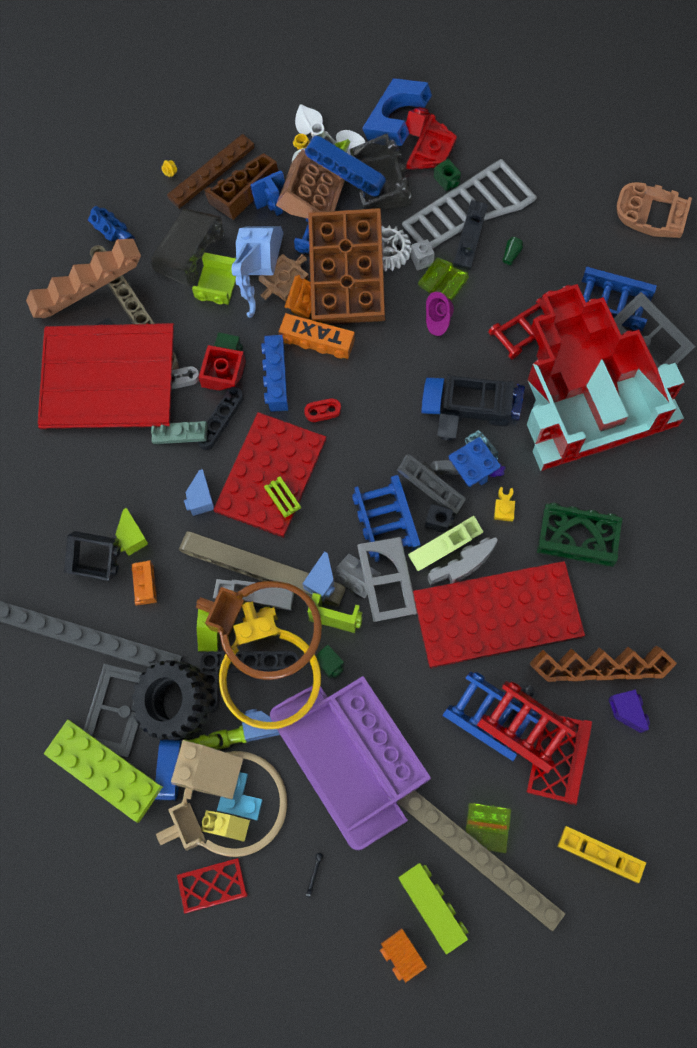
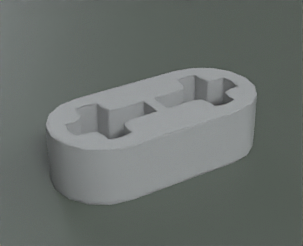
(182, 377)

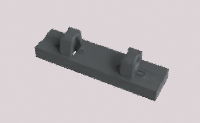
(431, 484)

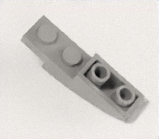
(470, 560)
(267, 597)

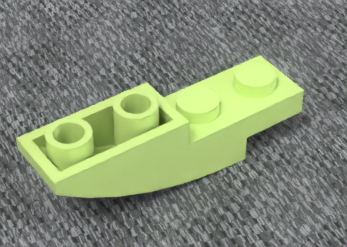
(445, 543)

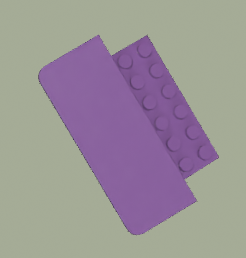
(353, 759)

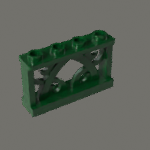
(587, 518)

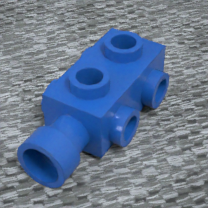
(108, 225)

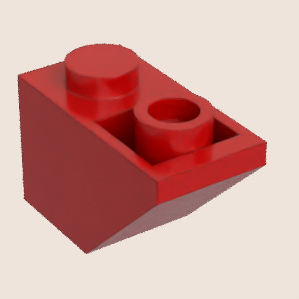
(417, 120)

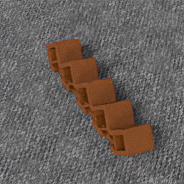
(602, 666)

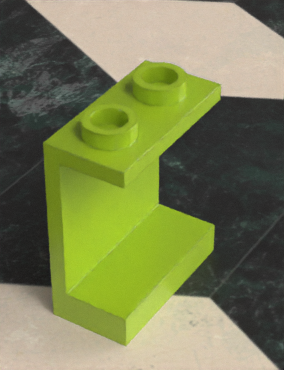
(216, 279)

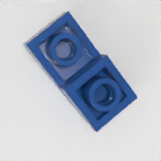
(432, 395)

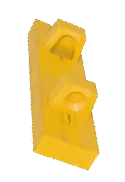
(602, 854)

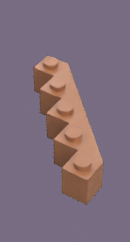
(84, 279)

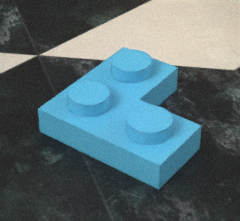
(241, 804)

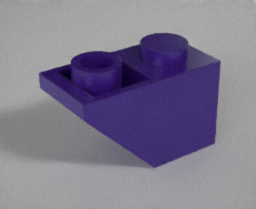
(628, 710)

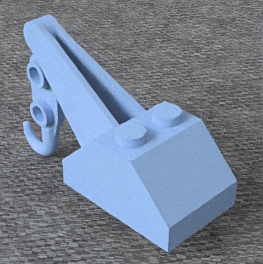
(255, 255)

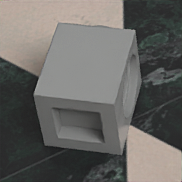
(422, 254)

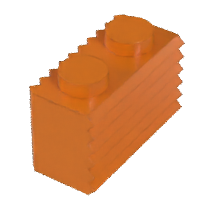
(403, 955)

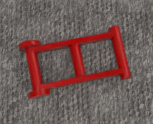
(497, 330)

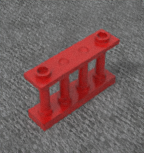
(525, 747)

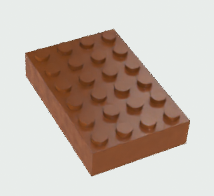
(346, 266)

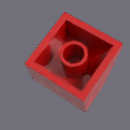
(221, 368)

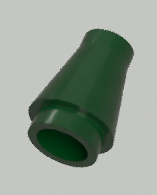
(512, 250)

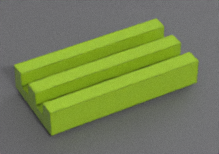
(274, 485)

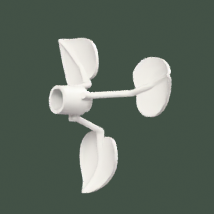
(311, 121)

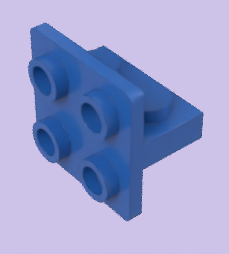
(268, 191)
(474, 462)

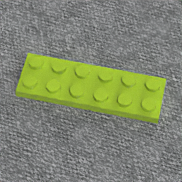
(103, 771)

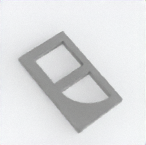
(394, 551)

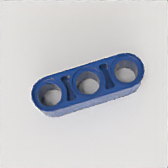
(166, 764)

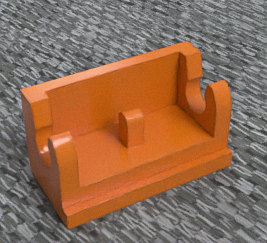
(144, 583)

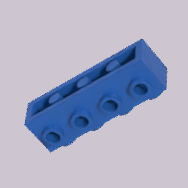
(276, 373)

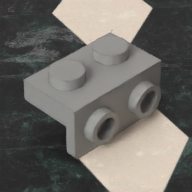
(351, 575)

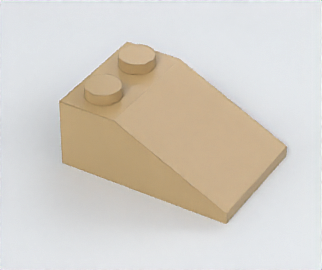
(206, 770)

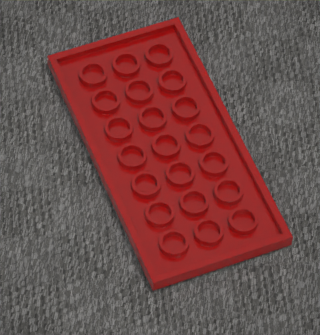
(497, 614)

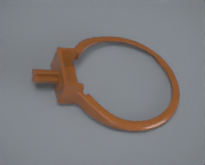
(224, 613)

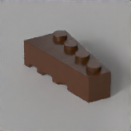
(235, 192)

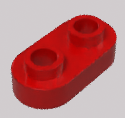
(322, 409)

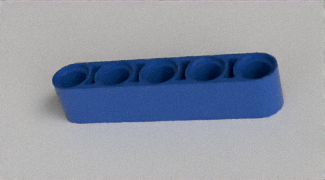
(345, 166)

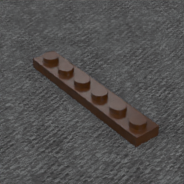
(210, 171)

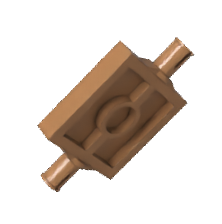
(283, 277)

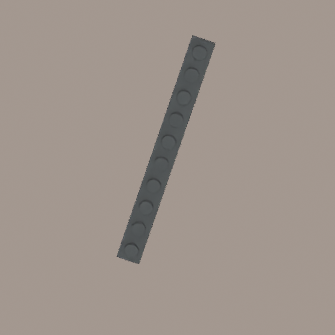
(83, 636)

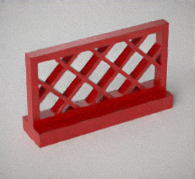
(576, 766)

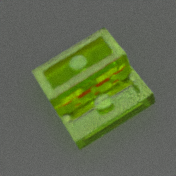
(443, 278)
(489, 826)

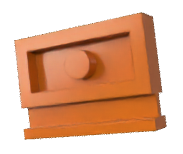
(300, 297)

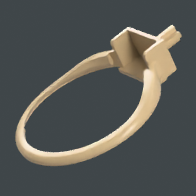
(190, 833)

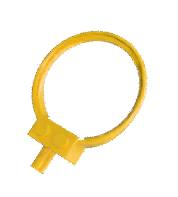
(255, 629)

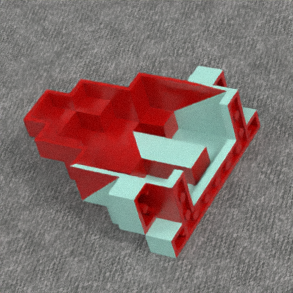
(593, 382)

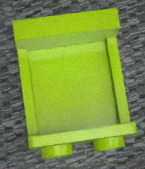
(337, 619)

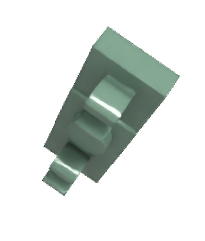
(180, 432)

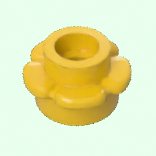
(301, 141)
(169, 168)

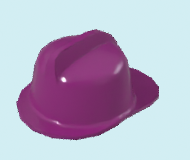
(438, 313)

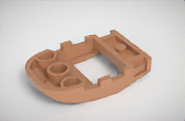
(635, 205)

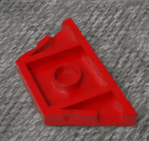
(432, 146)

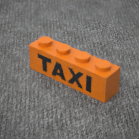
(317, 336)

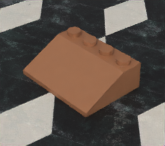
(309, 188)

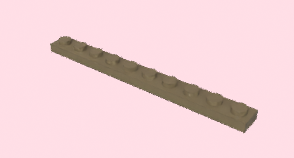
(482, 860)

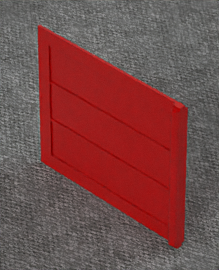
(106, 376)

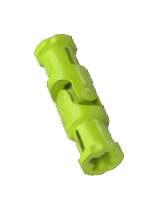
(229, 737)

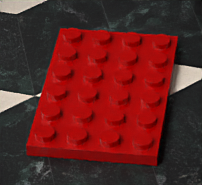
(269, 452)

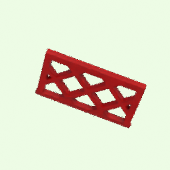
(198, 873)

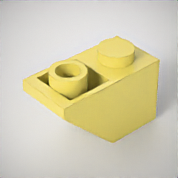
(225, 825)

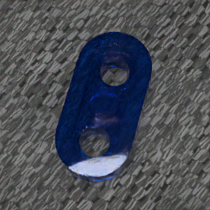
(518, 394)

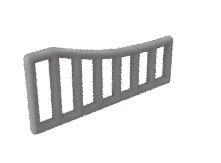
(461, 189)

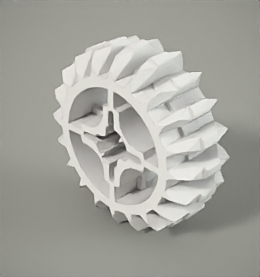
(391, 256)

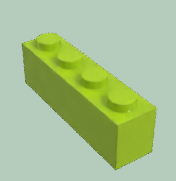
(433, 908)

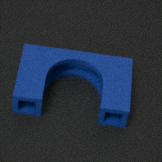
(397, 95)

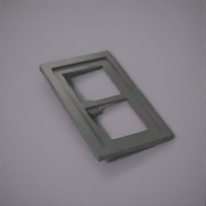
(662, 320)
(108, 671)

